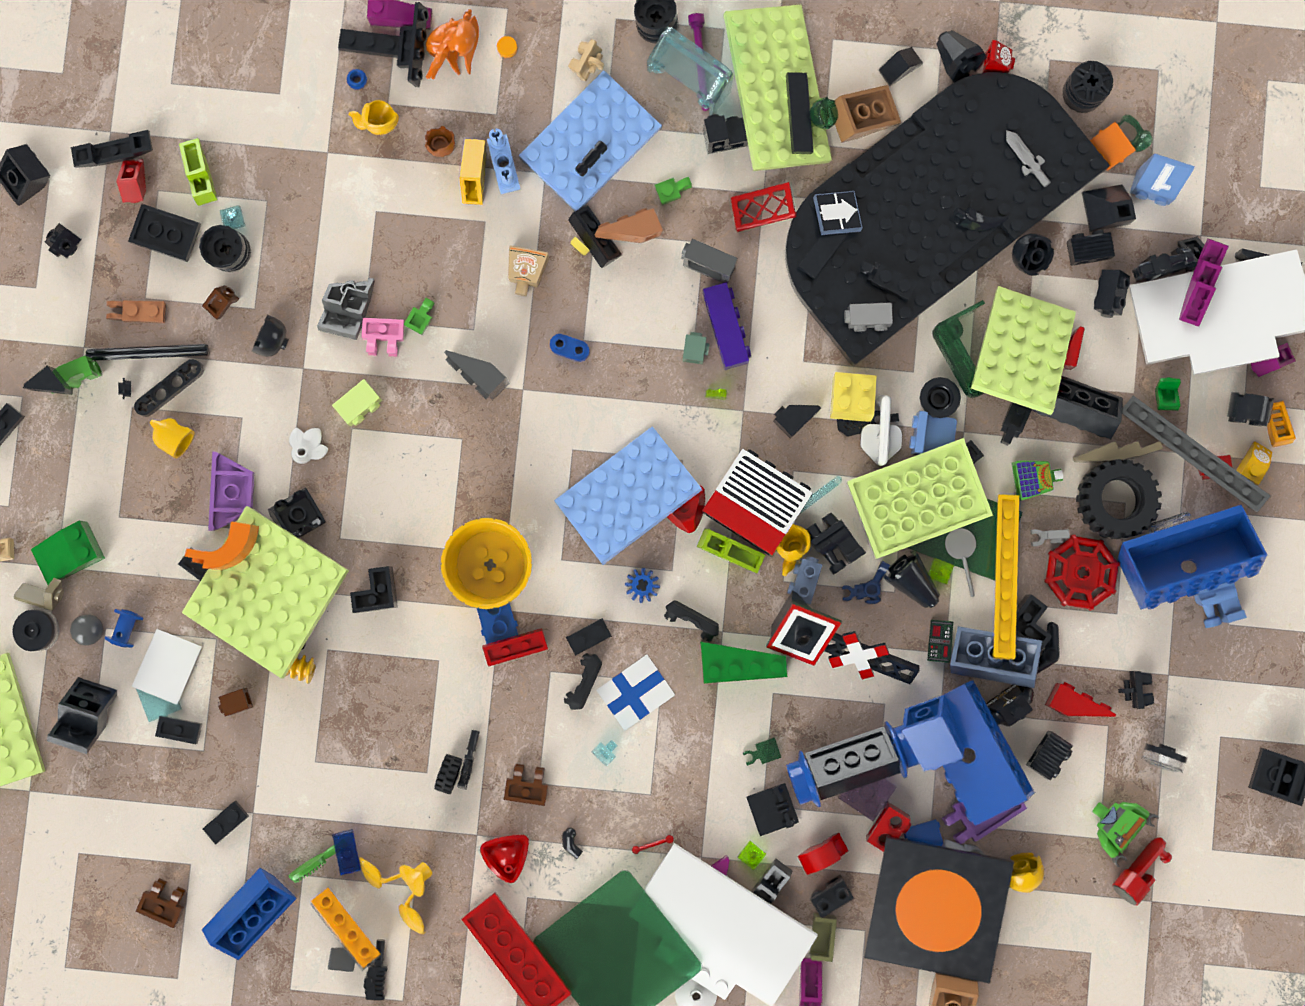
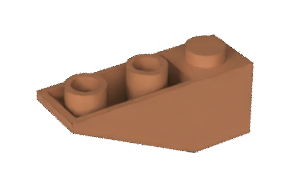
(634, 229)

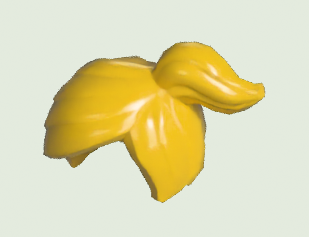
(376, 117)
(793, 547)

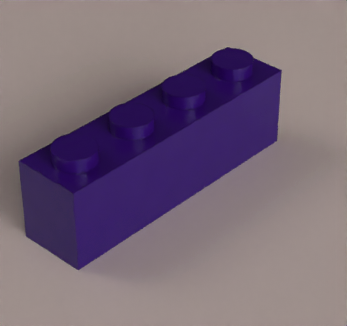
(726, 326)

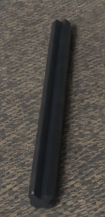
(148, 352)

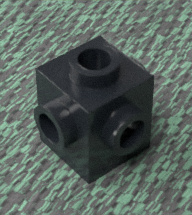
(62, 241)

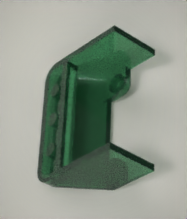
(947, 337)

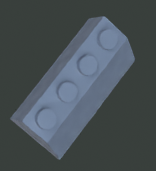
(974, 658)

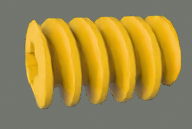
(302, 669)

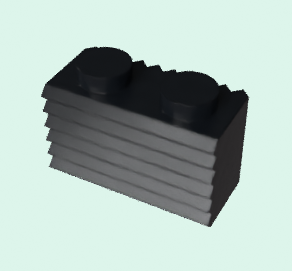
(1090, 248)
(1050, 755)

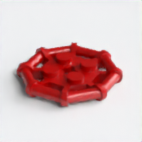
(1072, 579)

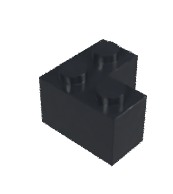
(723, 134)
(381, 595)
(1027, 615)

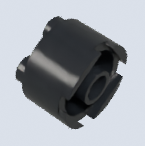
(1250, 408)

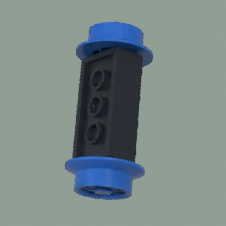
(851, 764)

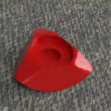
(690, 513)
(506, 856)

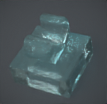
(604, 753)

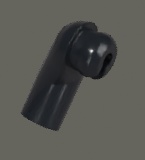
(568, 842)

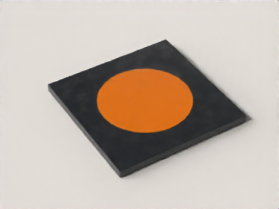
(938, 909)

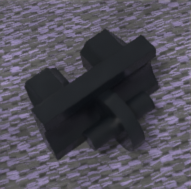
(1136, 681)

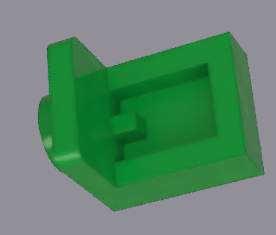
(1167, 394)

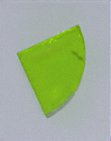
(716, 394)

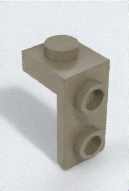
(39, 597)

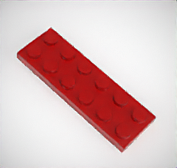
(515, 954)

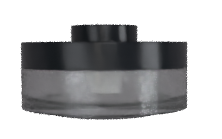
(35, 630)
(1164, 757)

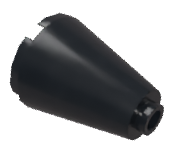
(913, 580)

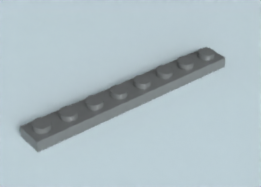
(1195, 454)

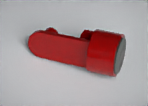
(1133, 882)

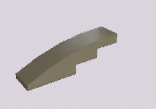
(1112, 452)

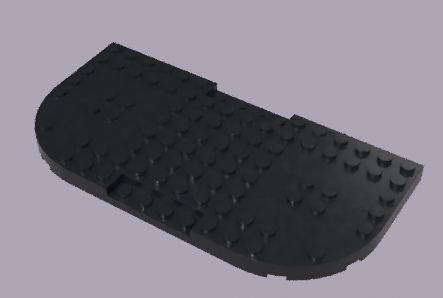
(915, 179)

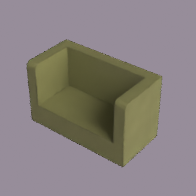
(823, 946)

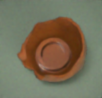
(440, 142)

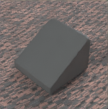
(340, 960)

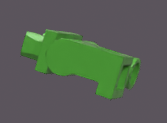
(78, 370)

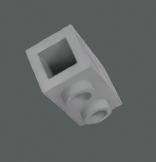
(869, 316)

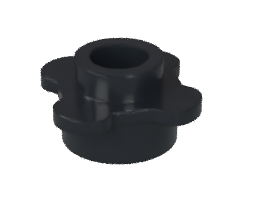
(124, 388)

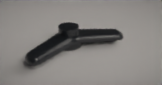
(1051, 652)

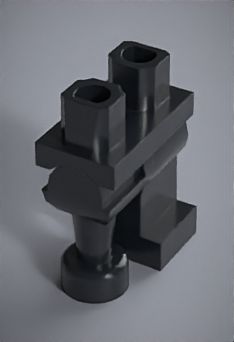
(1159, 266)
(834, 537)
(831, 898)

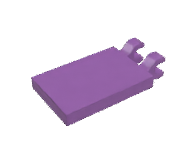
(982, 829)

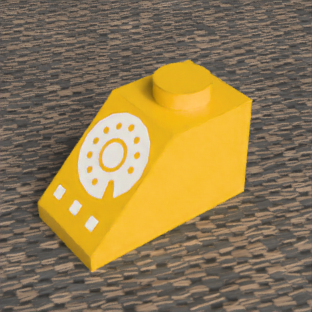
(1255, 463)

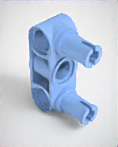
(500, 152)

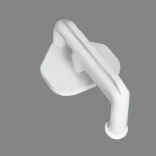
(882, 439)

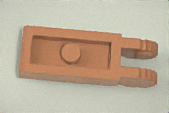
(138, 311)

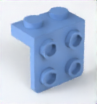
(931, 432)

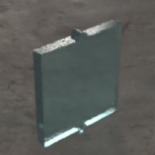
(156, 706)

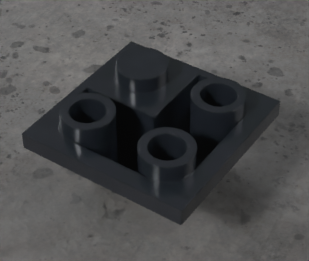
(1108, 208)

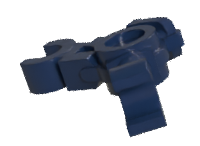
(869, 589)

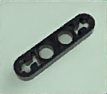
(171, 391)

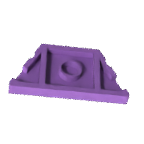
(230, 491)

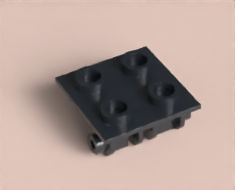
(772, 809)

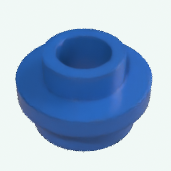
(352, 75)

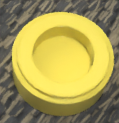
(579, 246)

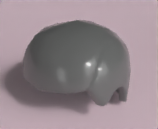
(86, 630)

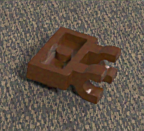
(526, 791)
(161, 909)

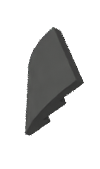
(345, 308)

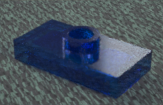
(346, 852)

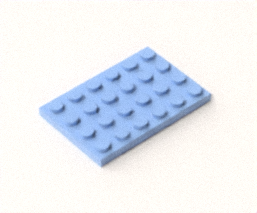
(597, 114)
(628, 495)

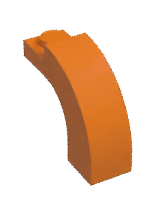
(235, 550)

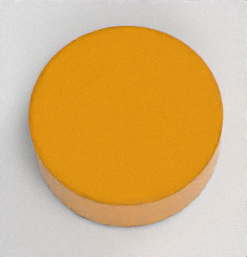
(507, 47)

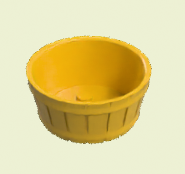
(471, 548)

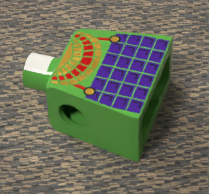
(1034, 478)

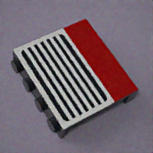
(757, 502)

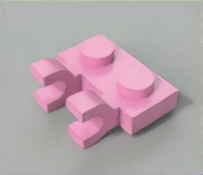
(382, 330)

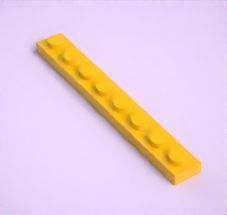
(1006, 577)

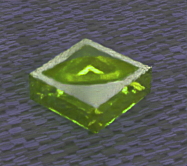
(940, 571)
(751, 855)

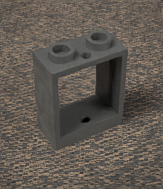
(708, 261)

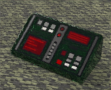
(940, 641)

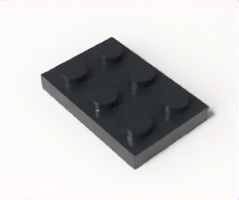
(164, 232)

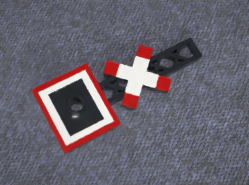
(799, 620)

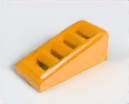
(1288, 430)

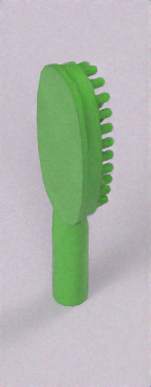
(306, 868)

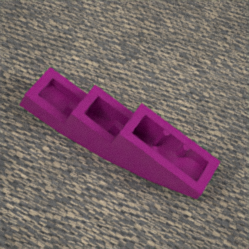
(1202, 282)
(810, 983)

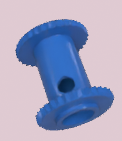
(125, 626)

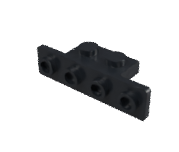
(411, 45)

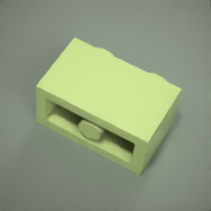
(357, 403)

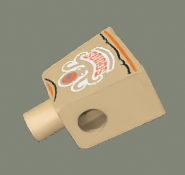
(526, 268)

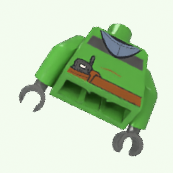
(1120, 826)

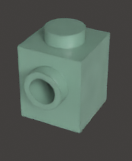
(695, 348)

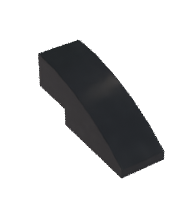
(772, 881)

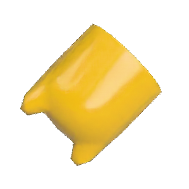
(171, 436)

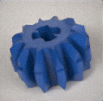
(635, 583)

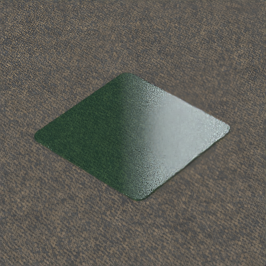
(618, 948)

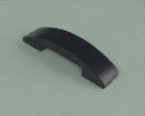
(112, 151)

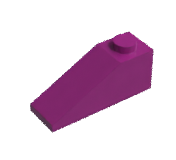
(392, 13)

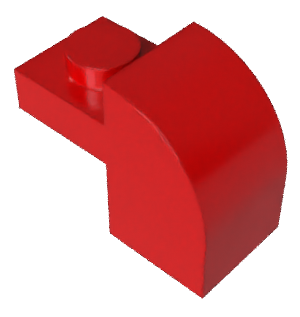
(823, 854)

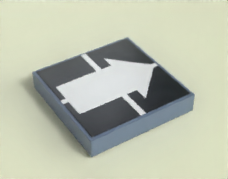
(837, 212)

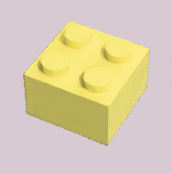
(853, 397)

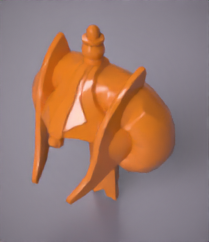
(452, 39)

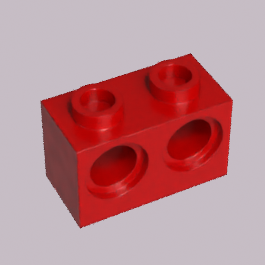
(883, 826)

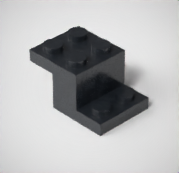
(82, 715)
(1279, 776)

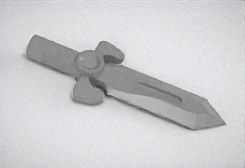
(1027, 158)

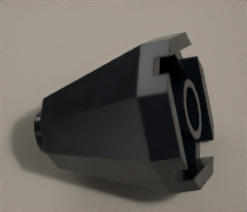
(959, 55)

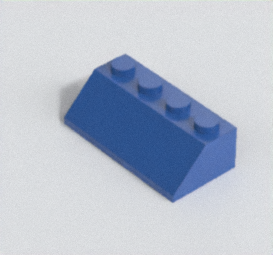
(248, 914)

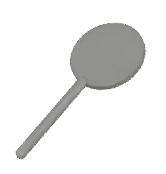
(960, 545)

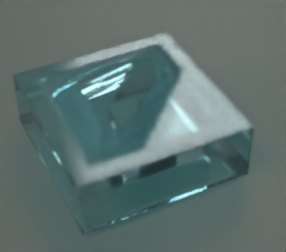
(232, 217)

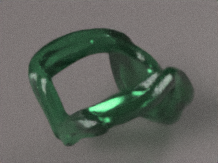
(1144, 137)

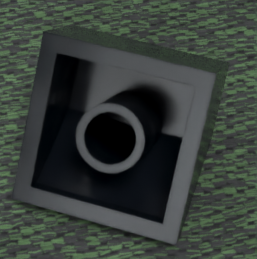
(22, 173)

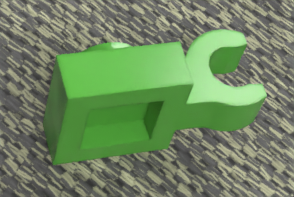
(669, 190)
(418, 319)

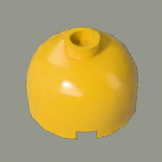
(1026, 872)

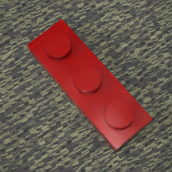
(515, 647)

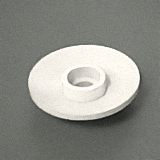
(684, 995)

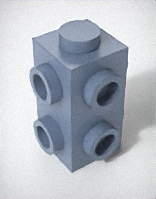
(806, 578)

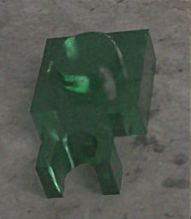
(766, 751)

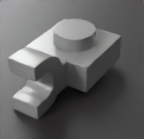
(1054, 536)

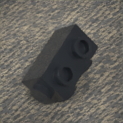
(1111, 293)

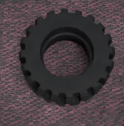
(1145, 499)

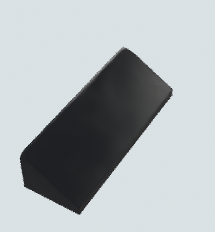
(586, 225)

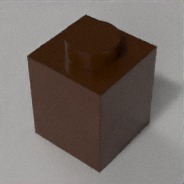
(235, 702)

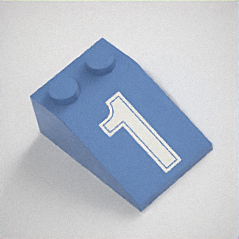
(1160, 179)

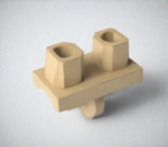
(589, 61)

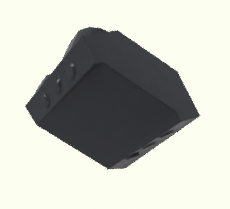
(297, 513)

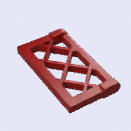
(754, 194)

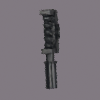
(468, 761)
(375, 976)

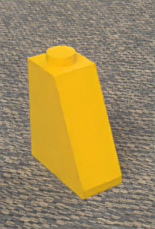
(473, 171)

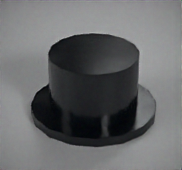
(940, 397)

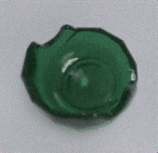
(824, 113)

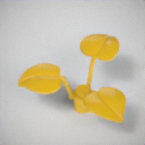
(415, 880)

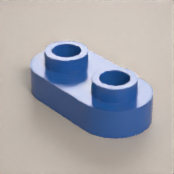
(569, 347)

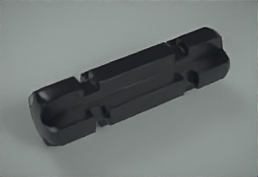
(591, 158)

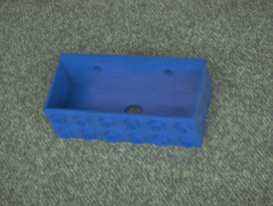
(1218, 544)
(995, 777)

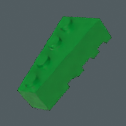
(737, 664)

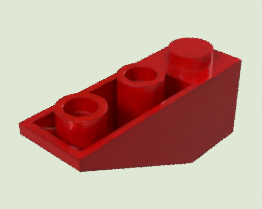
(1070, 703)

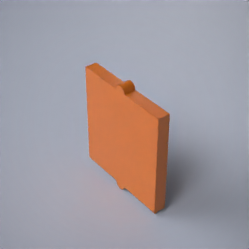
(1113, 145)

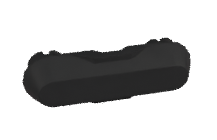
(708, 626)
(579, 697)

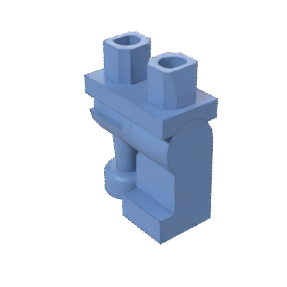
(1227, 603)

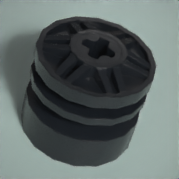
(646, 14)
(1082, 95)
(215, 243)

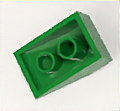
(67, 551)

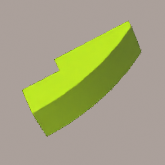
(197, 172)
(730, 550)

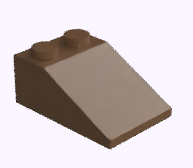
(865, 113)
(953, 991)

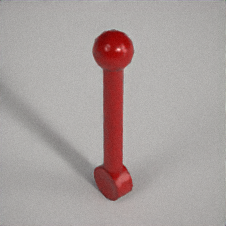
(669, 839)

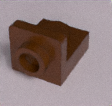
(219, 301)

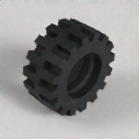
(448, 774)

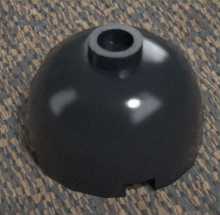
(1032, 253)
(270, 337)

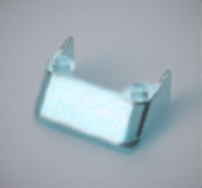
(692, 68)

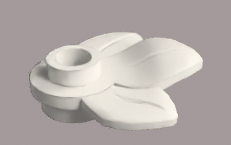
(307, 442)

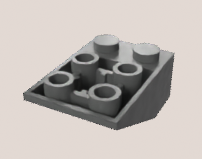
(484, 374)

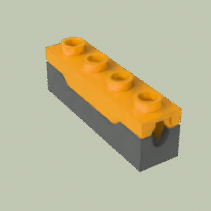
(345, 929)

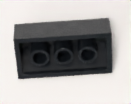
(1087, 408)

